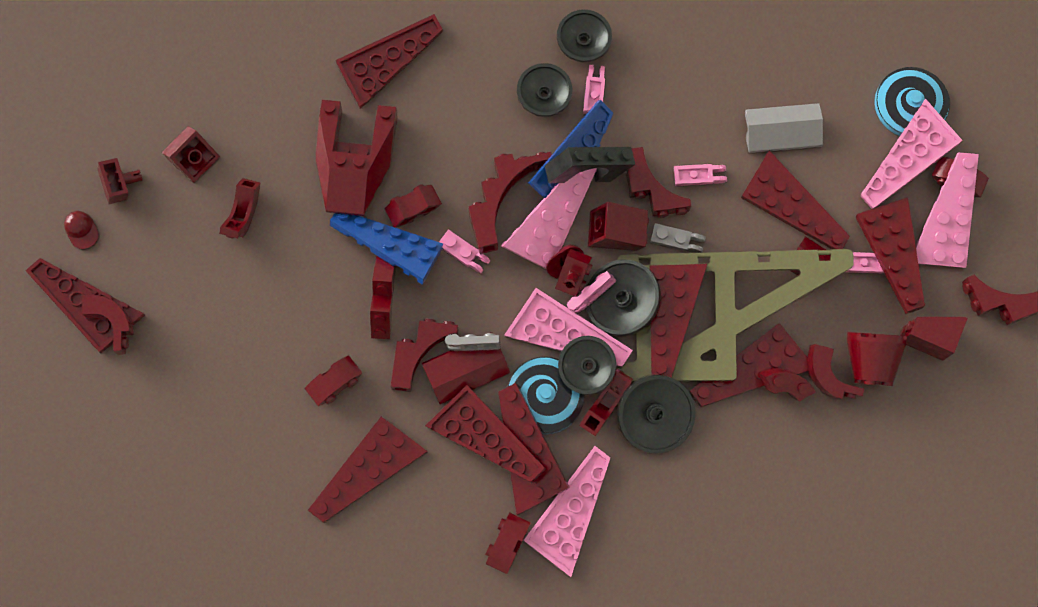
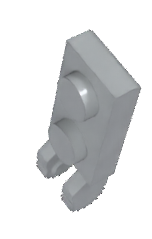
(676, 238)
(472, 342)

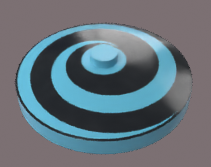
(903, 94)
(547, 395)

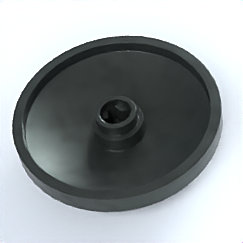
(629, 302)
(656, 413)

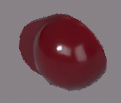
(81, 229)
(556, 263)

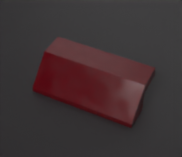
(456, 369)

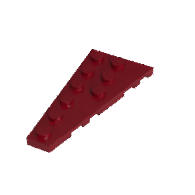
(379, 62)
(785, 198)
(893, 243)
(67, 294)
(678, 298)
(771, 350)
(523, 425)
(477, 428)
(374, 461)

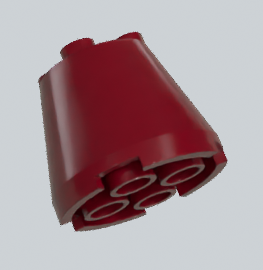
(875, 357)

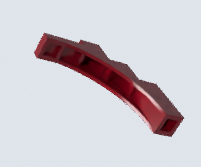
(494, 190)

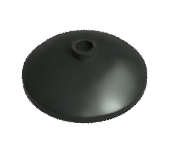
(587, 26)
(544, 79)
(574, 362)

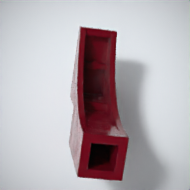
(643, 183)
(382, 299)
(1011, 306)
(410, 354)

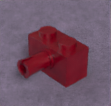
(114, 180)
(573, 273)

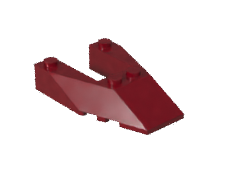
(351, 170)

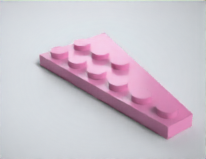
(918, 147)
(550, 222)
(949, 222)
(554, 326)
(565, 522)

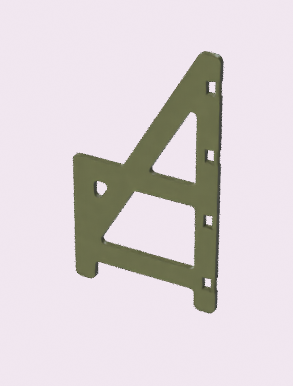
(729, 320)

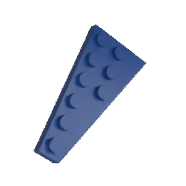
(586, 134)
(397, 247)

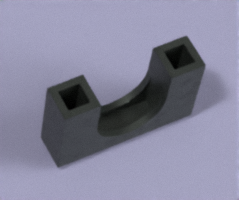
(608, 160)

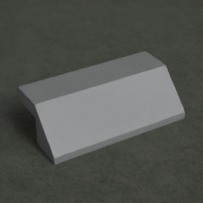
(784, 128)

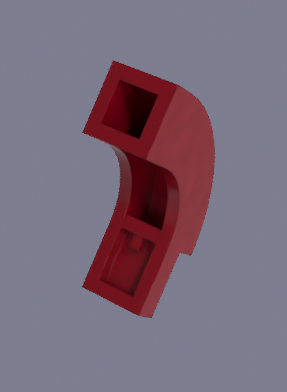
(242, 210)
(101, 307)
(820, 371)
(606, 403)

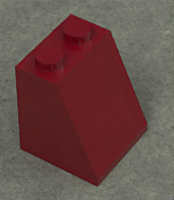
(618, 227)
(934, 335)

